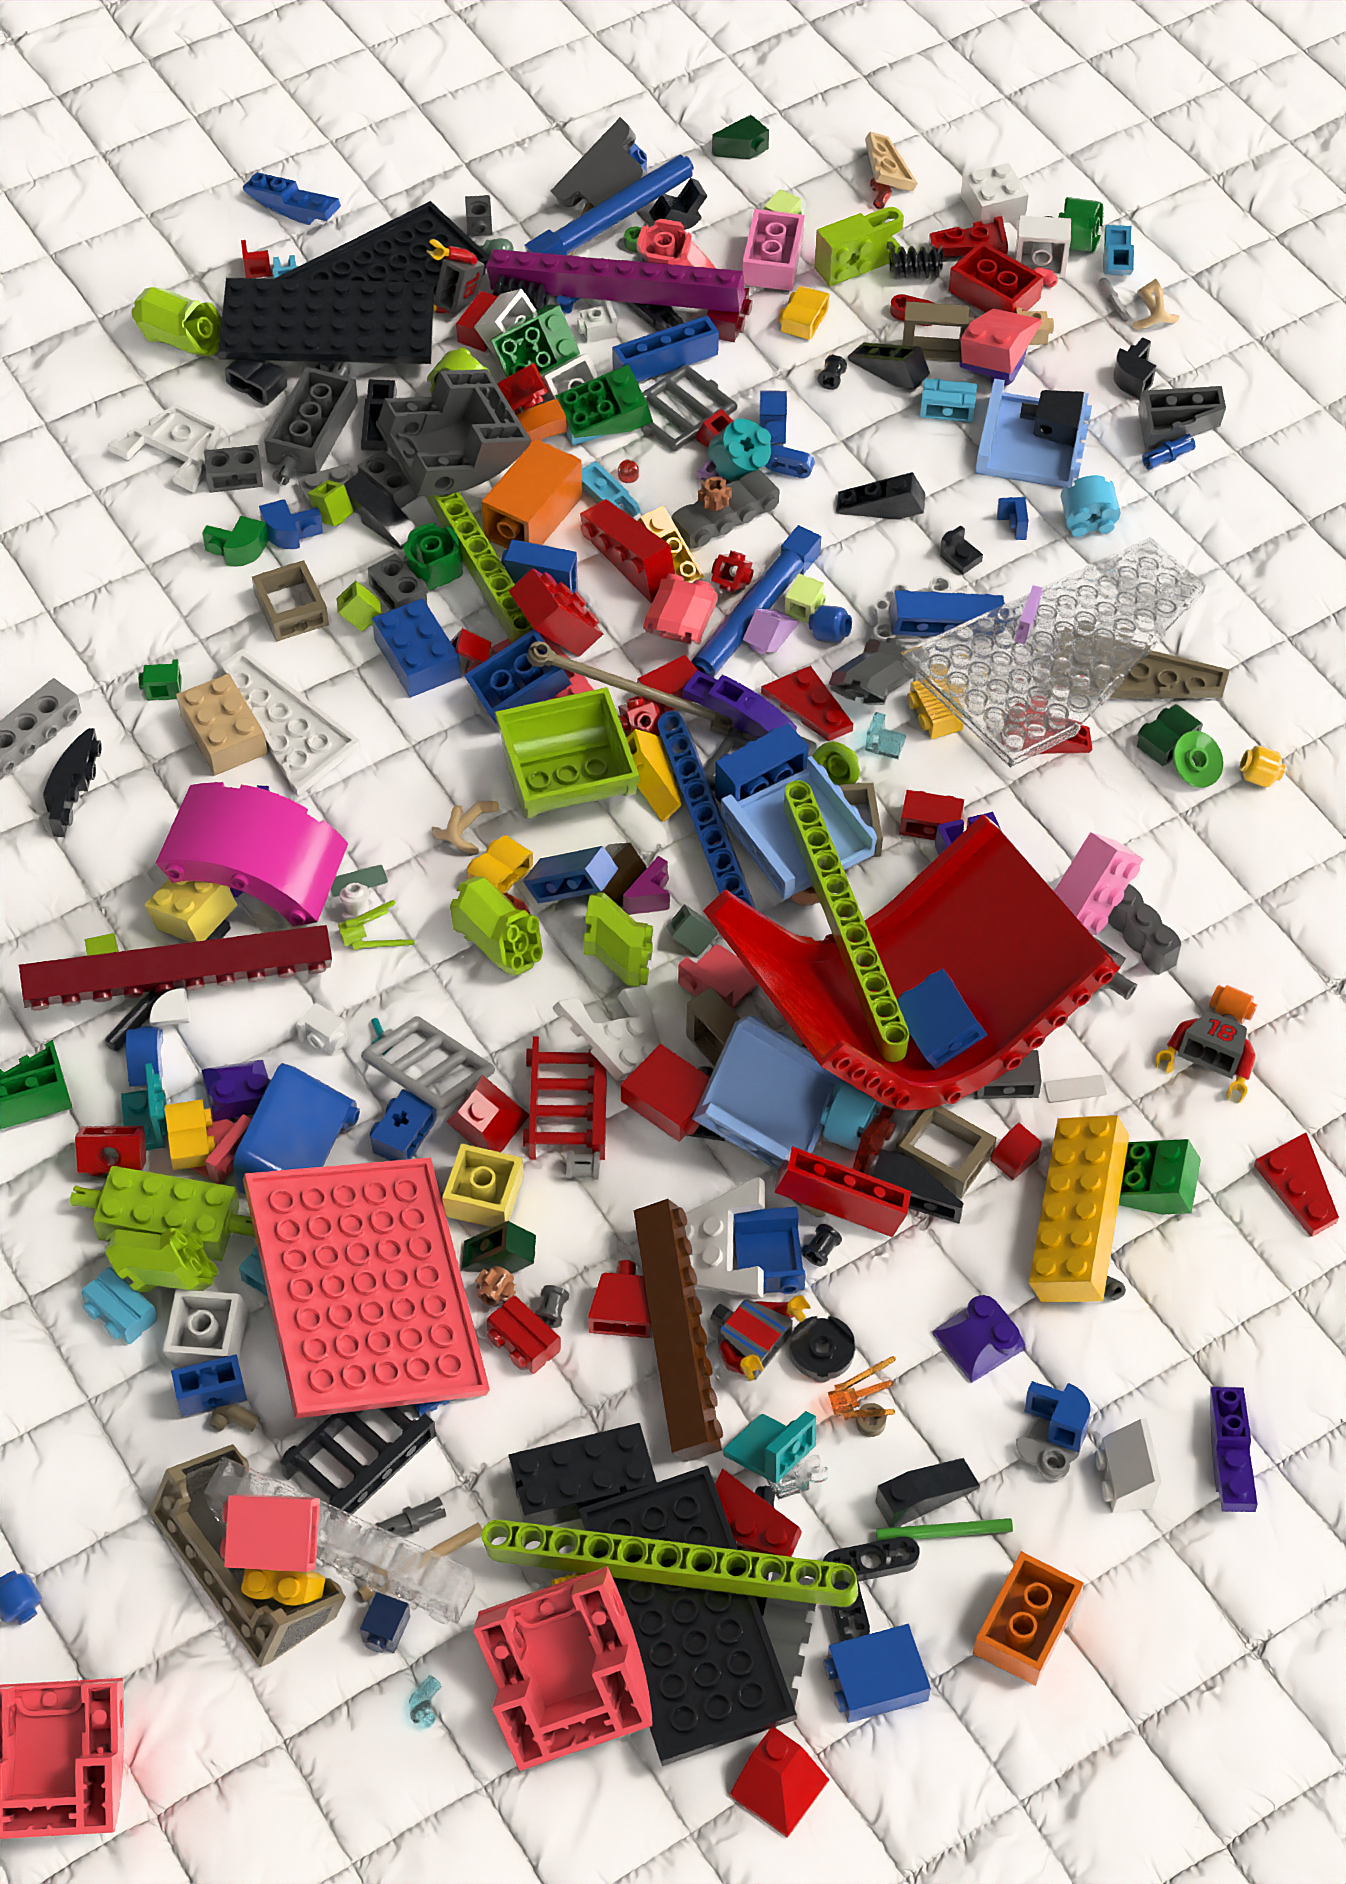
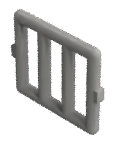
(436, 1039)

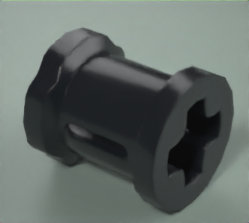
(832, 372)
(821, 1245)

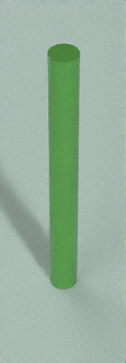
(947, 1529)

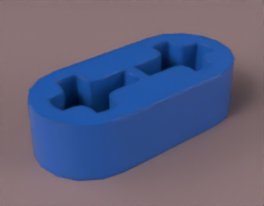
(790, 462)

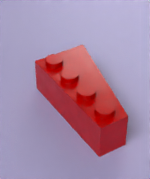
(628, 546)

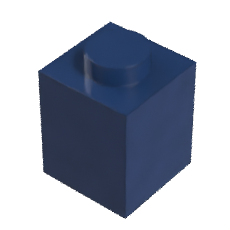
(384, 1623)

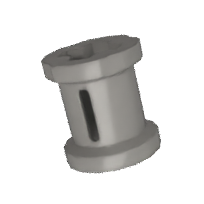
(583, 1165)

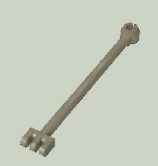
(719, 724)

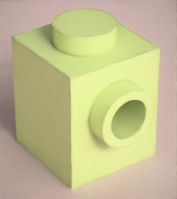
(784, 202)
(804, 598)

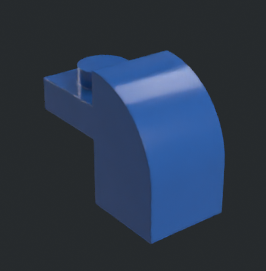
(774, 414)
(287, 528)
(143, 1047)
(1064, 1409)

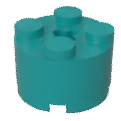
(740, 449)

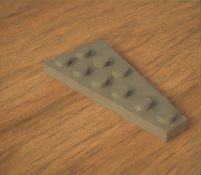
(1172, 677)

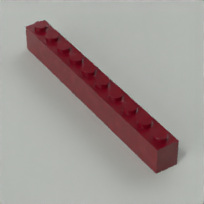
(175, 966)

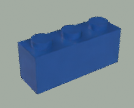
(570, 874)

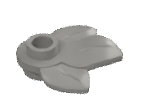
(1040, 1452)

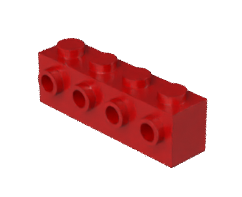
(842, 1191)

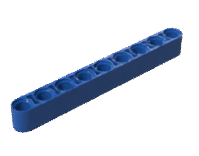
(703, 807)

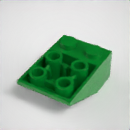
(536, 339)
(606, 405)
(1160, 1176)

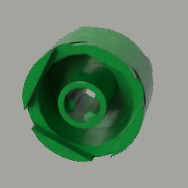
(1085, 221)
(434, 554)

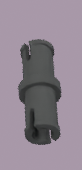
(413, 1518)

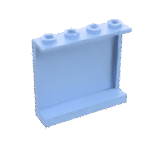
(1013, 451)
(768, 839)
(766, 1093)

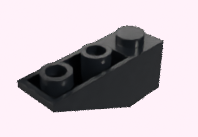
(887, 498)

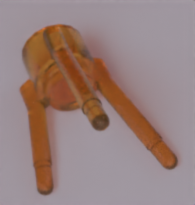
(845, 1399)

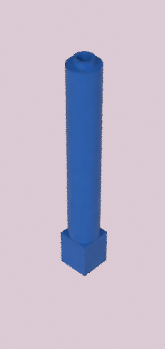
(613, 209)
(796, 557)

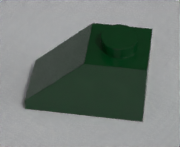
(741, 139)
(500, 1246)

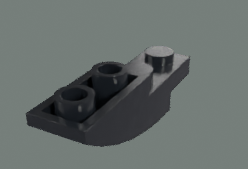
(68, 777)

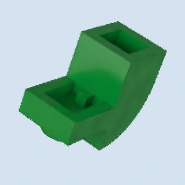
(241, 544)

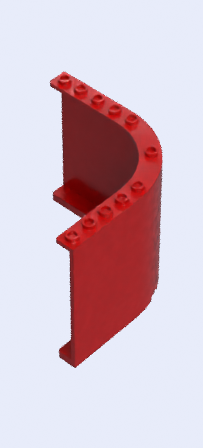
(976, 915)

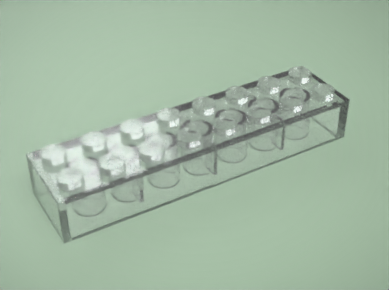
(362, 1548)

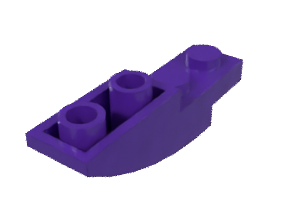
(734, 700)
(1231, 1450)

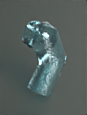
(420, 1702)

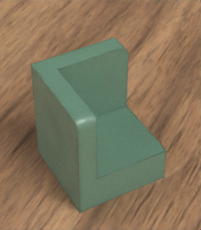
(691, 930)

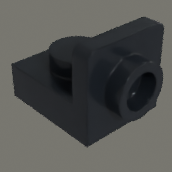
(958, 551)

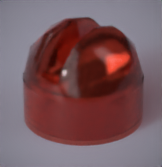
(632, 474)

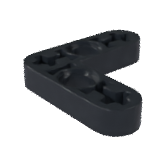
(896, 1566)

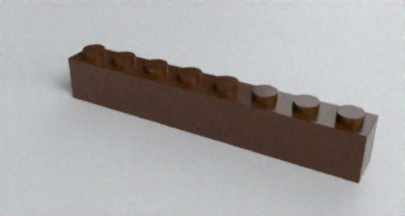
(678, 1331)

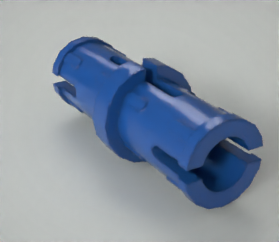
(1168, 451)

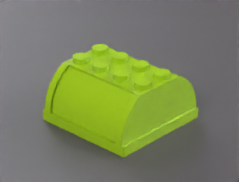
(566, 752)

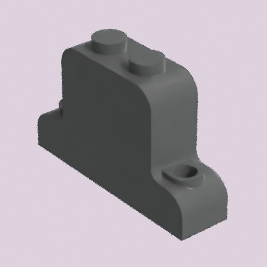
(602, 169)

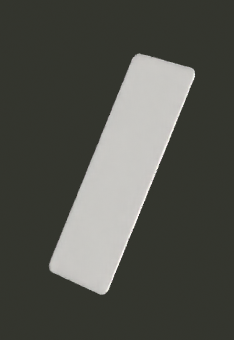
(1075, 1088)

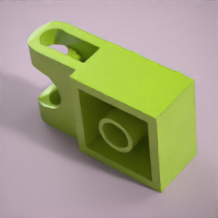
(856, 244)

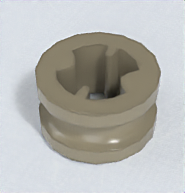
(871, 1430)

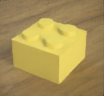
(190, 908)
(483, 1186)

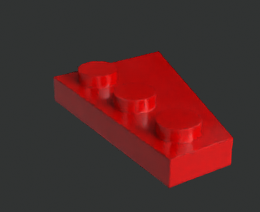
(961, 241)
(1299, 1183)
(754, 1521)

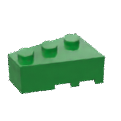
(33, 1088)

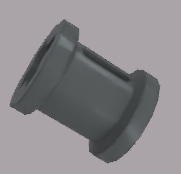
(552, 1305)

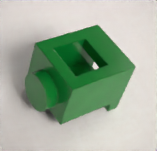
(161, 681)

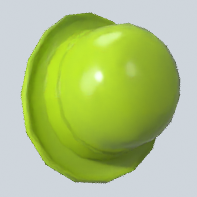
(839, 762)

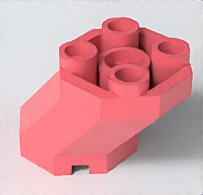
(670, 244)
(681, 609)

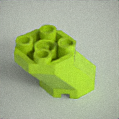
(178, 321)
(496, 926)
(618, 940)
(161, 1260)

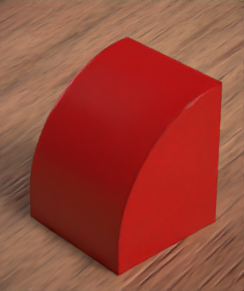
(712, 426)
(1016, 1151)

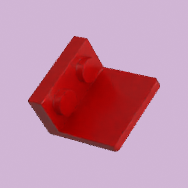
(523, 388)

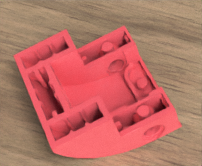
(564, 1668)
(61, 1757)

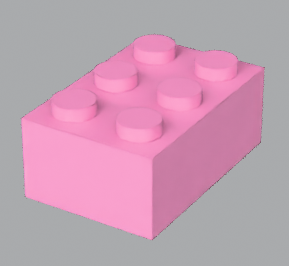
(773, 249)
(1097, 880)

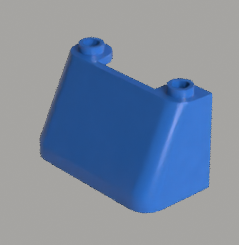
(293, 1125)

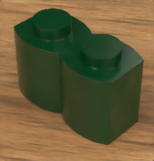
(1161, 735)

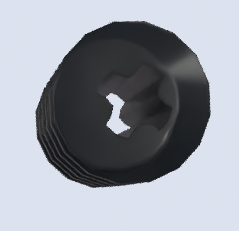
(916, 262)
(538, 298)

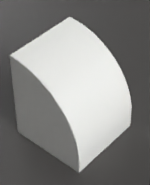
(170, 1009)

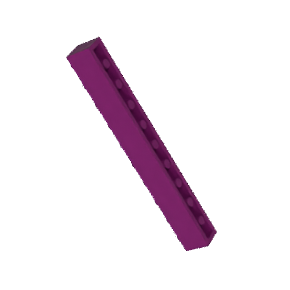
(621, 280)

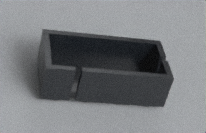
(579, 1473)

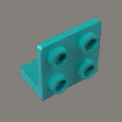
(147, 1110)
(772, 1447)

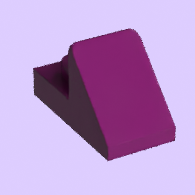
(647, 891)

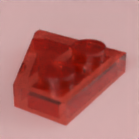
(873, 1139)

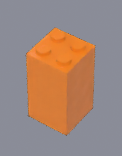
(532, 496)

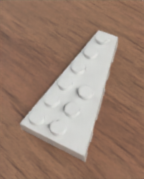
(295, 730)

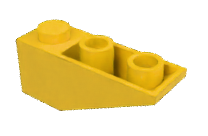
(662, 525)
(655, 773)

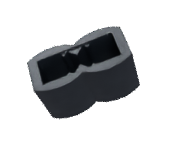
(257, 378)

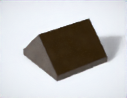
(629, 870)

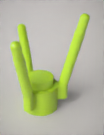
(354, 930)

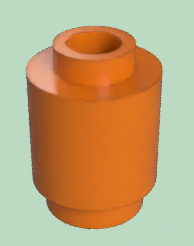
(1233, 1002)

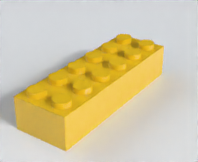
(1079, 1209)

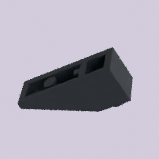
(892, 363)
(926, 1192)
(923, 1491)

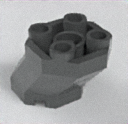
(872, 673)

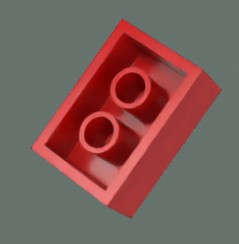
(994, 281)
(556, 611)

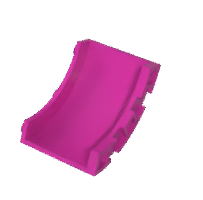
(255, 846)

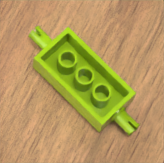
(159, 1202)

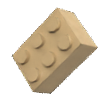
(222, 724)

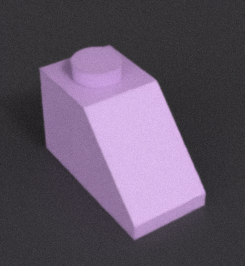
(769, 630)

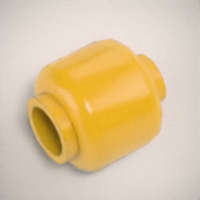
(1262, 766)

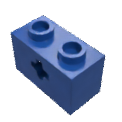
(402, 1127)
(208, 1385)

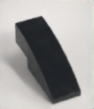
(376, 394)
(378, 511)

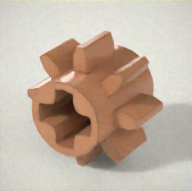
(714, 494)
(495, 1286)

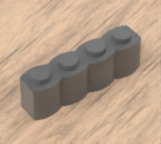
(750, 496)
(1145, 931)
(787, 1631)

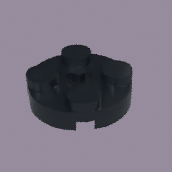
(822, 1365)

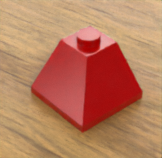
(487, 1116)
(779, 1782)

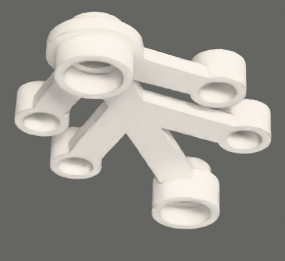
(883, 628)

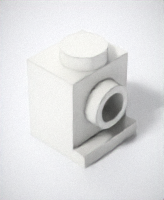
(598, 323)
(322, 1029)

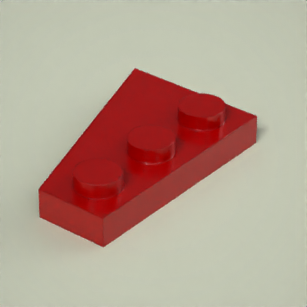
(811, 701)

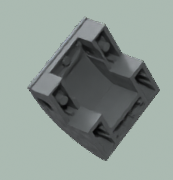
(455, 435)

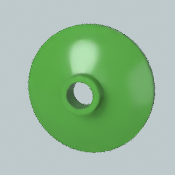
(1206, 757)

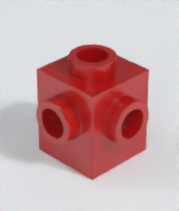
(723, 573)
(639, 714)

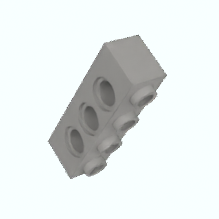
(35, 723)

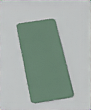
(369, 877)

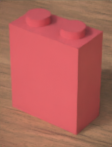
(270, 1532)

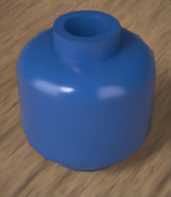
(830, 623)
(18, 1598)

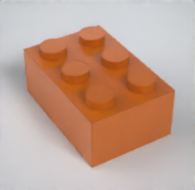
(1028, 1618)

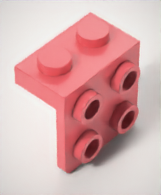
(720, 971)
(227, 1139)

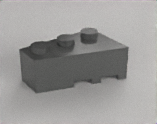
(1179, 411)

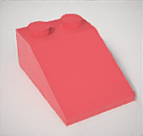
(998, 339)

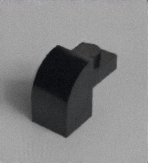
(681, 208)
(1133, 370)

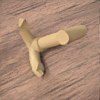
(1155, 306)
(457, 825)

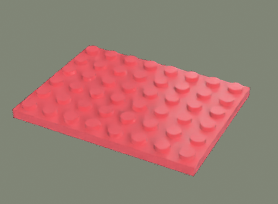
(364, 1287)

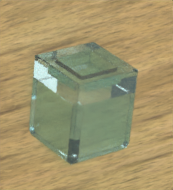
(882, 740)

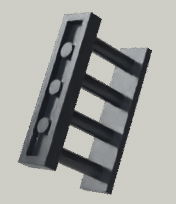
(366, 1479)

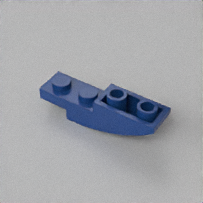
(288, 200)

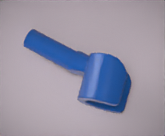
(566, 303)

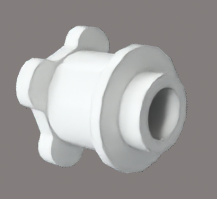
(355, 900)

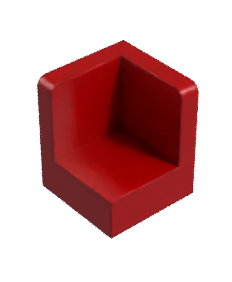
(255, 263)
(471, 647)

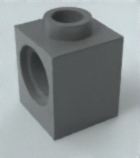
(478, 215)

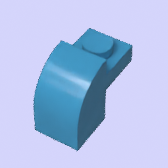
(1118, 251)

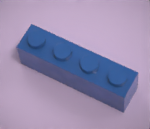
(668, 348)
(936, 612)

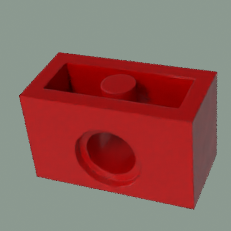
(126, 1140)

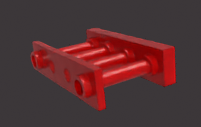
(593, 1111)

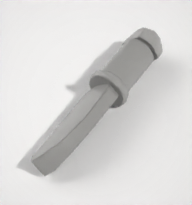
(1112, 296)

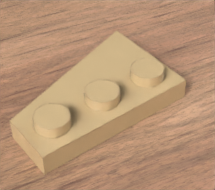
(887, 163)

